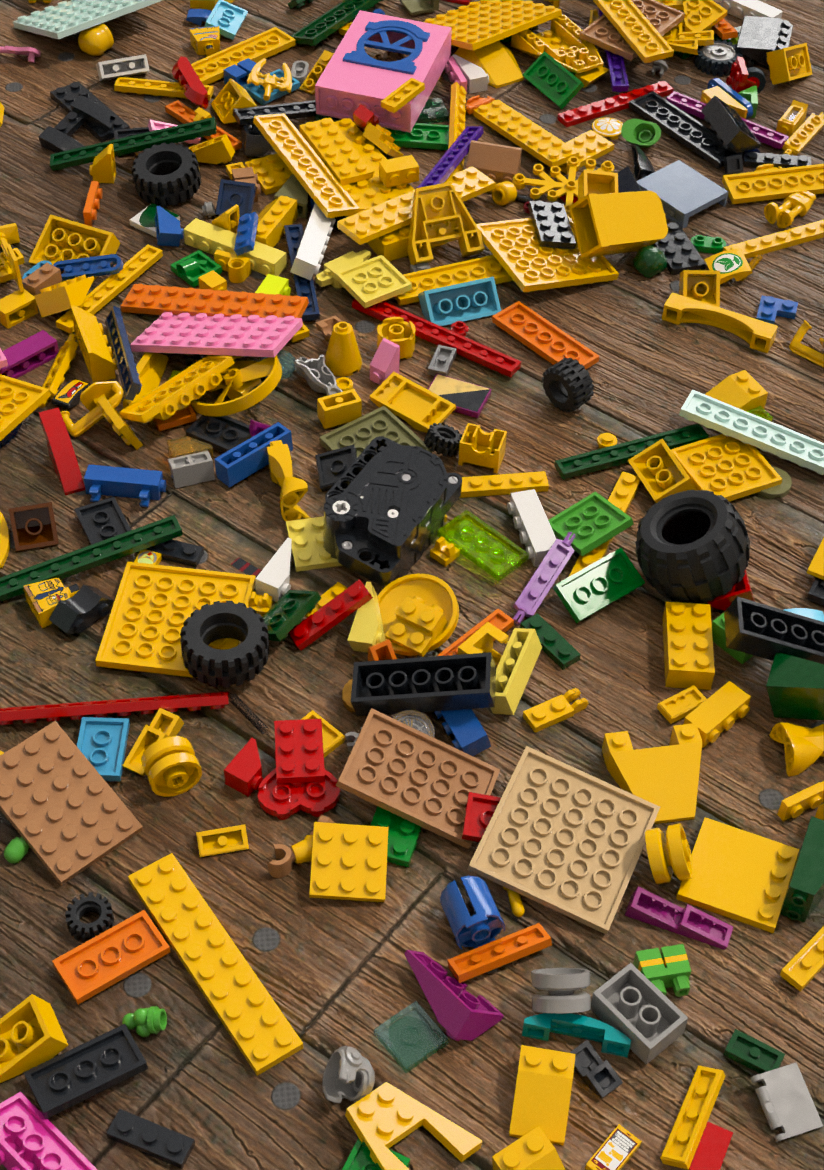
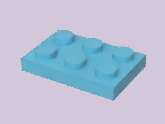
(227, 17)

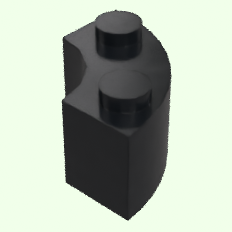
(81, 610)

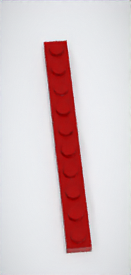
(441, 336)
(122, 707)

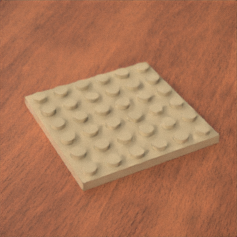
(564, 839)

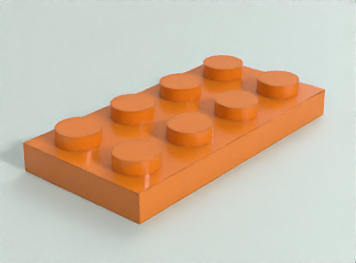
(111, 956)

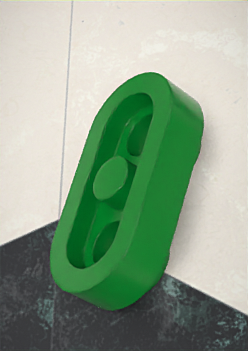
(708, 244)

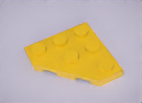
(701, 14)

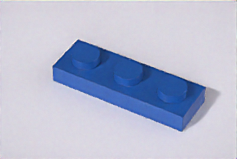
(246, 233)

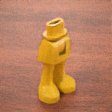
(793, 205)

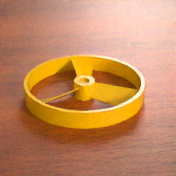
(235, 379)

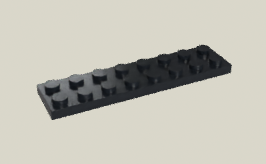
(682, 127)

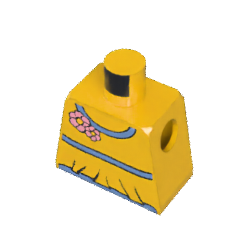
(205, 40)

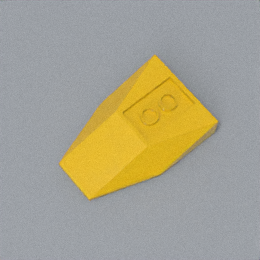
(560, 43)

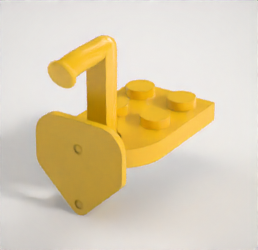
(101, 401)

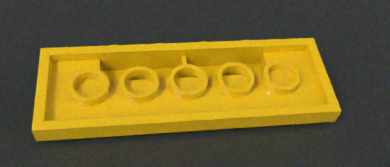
(179, 390)

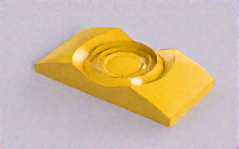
(412, 402)

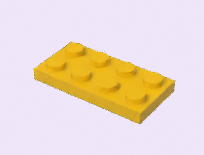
(589, 146)

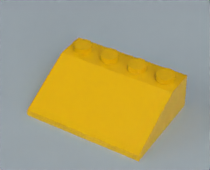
(72, 240)

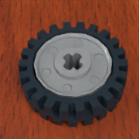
(716, 58)

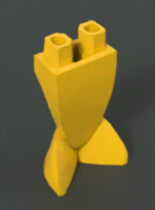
(282, 474)
(801, 745)

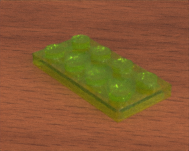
(483, 545)

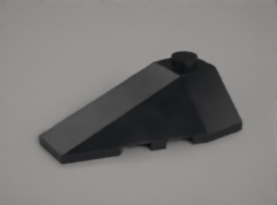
(253, 141)

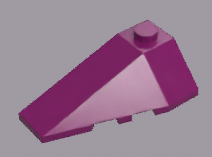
(453, 1006)

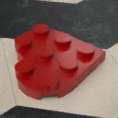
(289, 798)

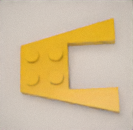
(391, 1115)

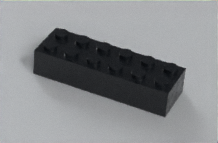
(770, 630)
(424, 684)

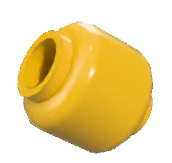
(504, 193)

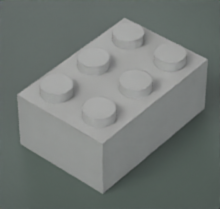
(639, 1012)

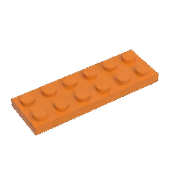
(542, 335)

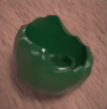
(650, 261)

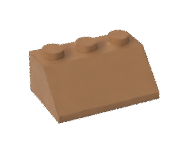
(495, 160)

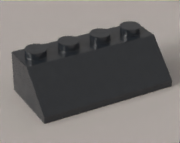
(729, 126)

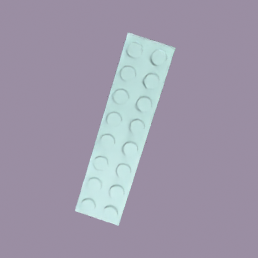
(754, 431)

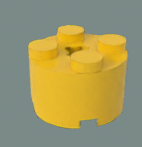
(398, 332)

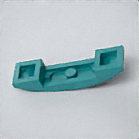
(577, 1026)

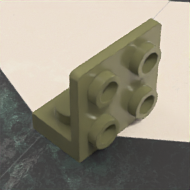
(417, 7)

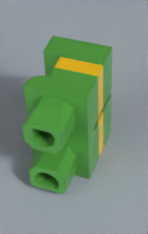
(665, 968)

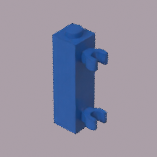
(124, 483)

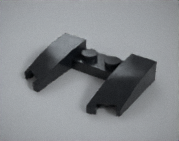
(83, 109)

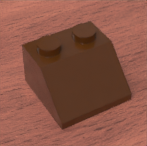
(33, 526)

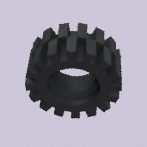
(443, 439)
(83, 906)

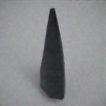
(642, 164)

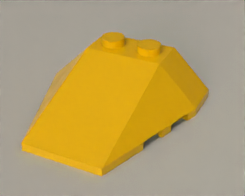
(496, 62)

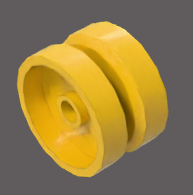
(171, 766)
(668, 854)

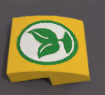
(730, 264)

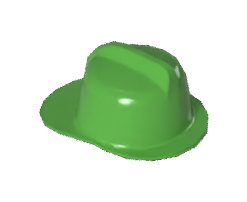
(641, 132)

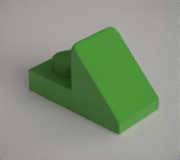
(751, 95)

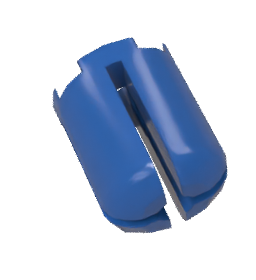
(475, 929)

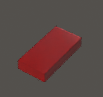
(711, 1148)

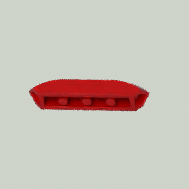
(192, 85)

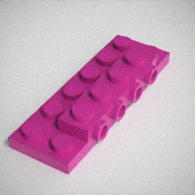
(34, 1142)

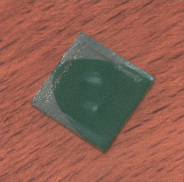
(411, 1036)

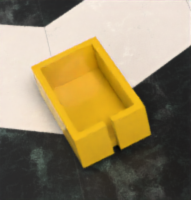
(597, 182)

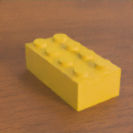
(688, 645)

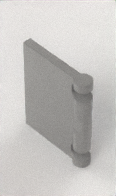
(787, 1101)

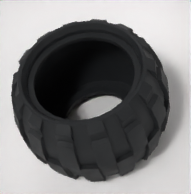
(693, 546)

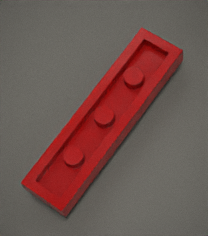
(330, 614)

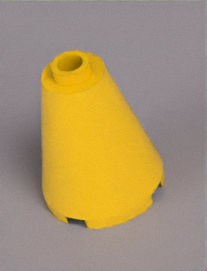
(343, 351)

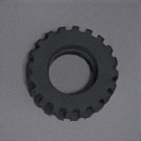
(166, 174)
(227, 665)

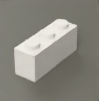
(122, 67)

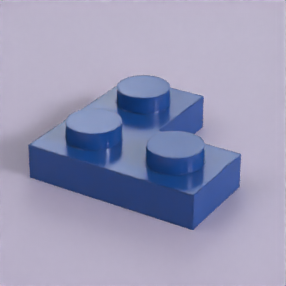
(772, 307)

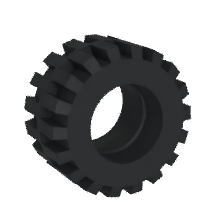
(568, 385)

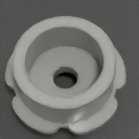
(208, 209)

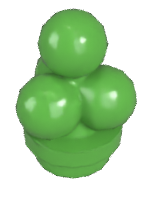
(146, 1020)

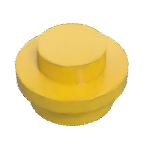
(606, 439)

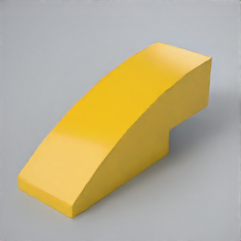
(163, 725)

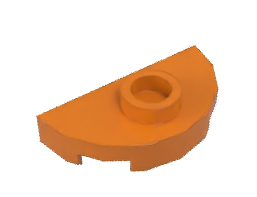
(475, 101)

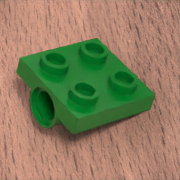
(194, 266)

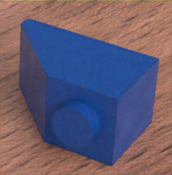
(167, 228)

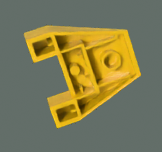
(441, 218)
(659, 774)

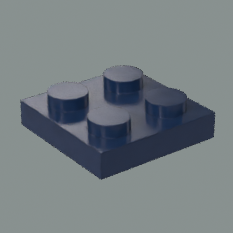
(235, 193)

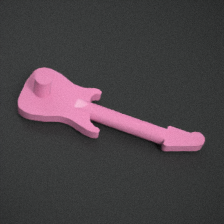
(29, 51)

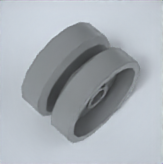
(561, 990)

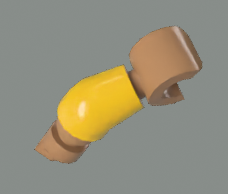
(300, 853)

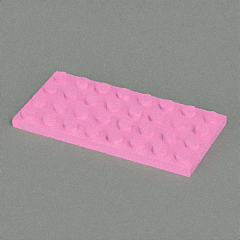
(217, 335)

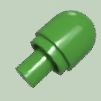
(16, 850)

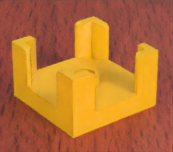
(482, 642)

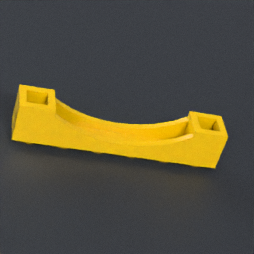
(686, 310)

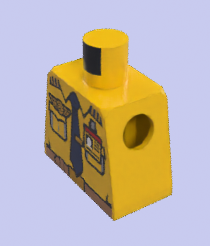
(44, 597)

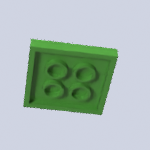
(592, 521)

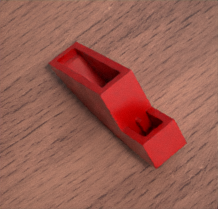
(61, 451)

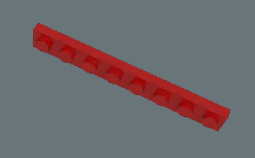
(610, 105)

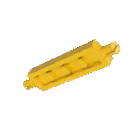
(804, 134)
(60, 366)

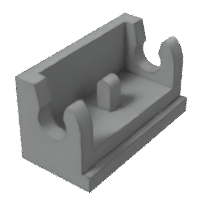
(191, 469)

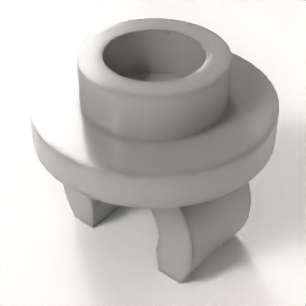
(659, 65)

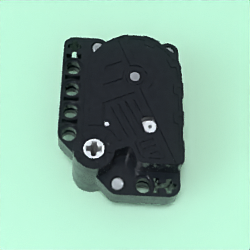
(388, 509)

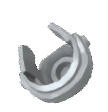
(347, 1076)

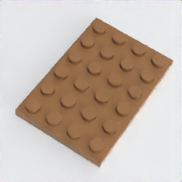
(606, 36)
(415, 776)
(62, 803)

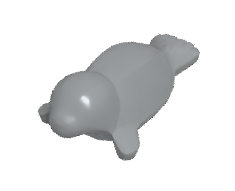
(317, 375)

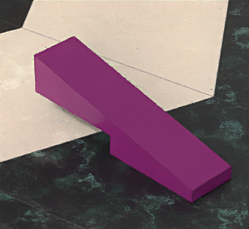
(683, 921)

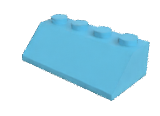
(460, 302)

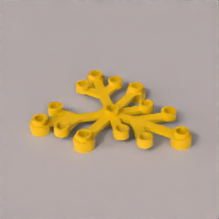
(566, 186)

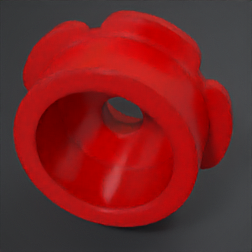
(460, 328)

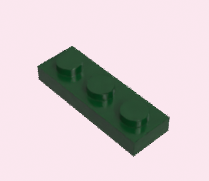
(552, 642)

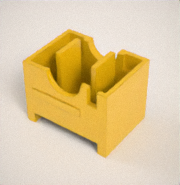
(482, 447)

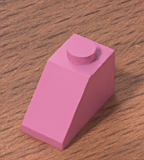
(384, 361)

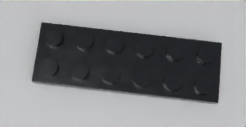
(68, 94)

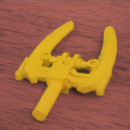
(270, 82)

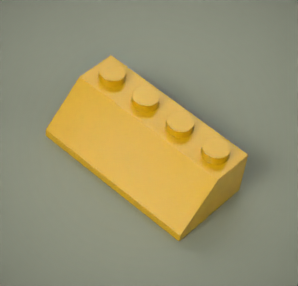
(273, 218)
(93, 345)

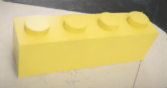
(515, 669)

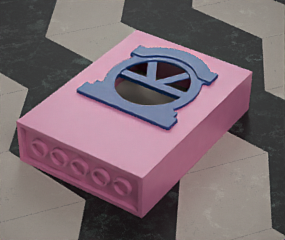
(359, 79)

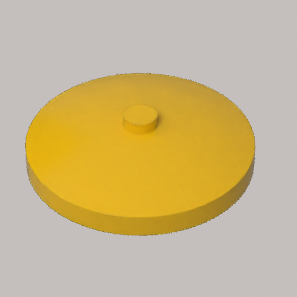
(432, 591)

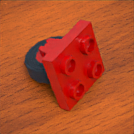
(744, 78)

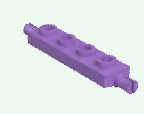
(543, 578)

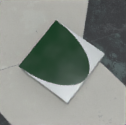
(145, 219)

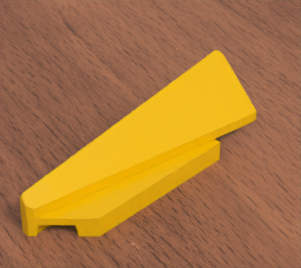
(150, 373)

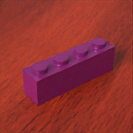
(29, 354)

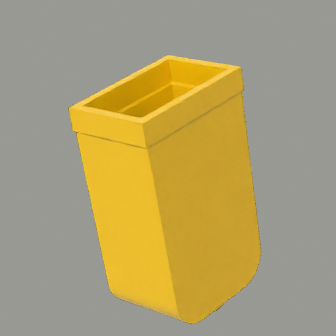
(617, 222)

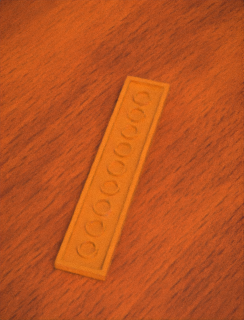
(178, 300)

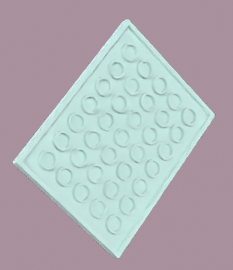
(76, 16)

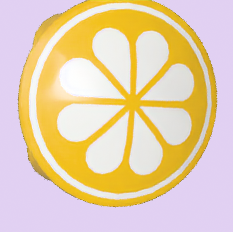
(607, 127)

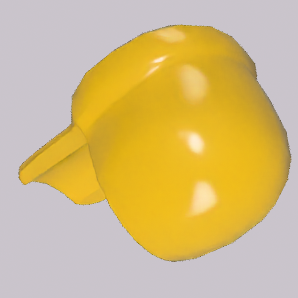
(96, 40)

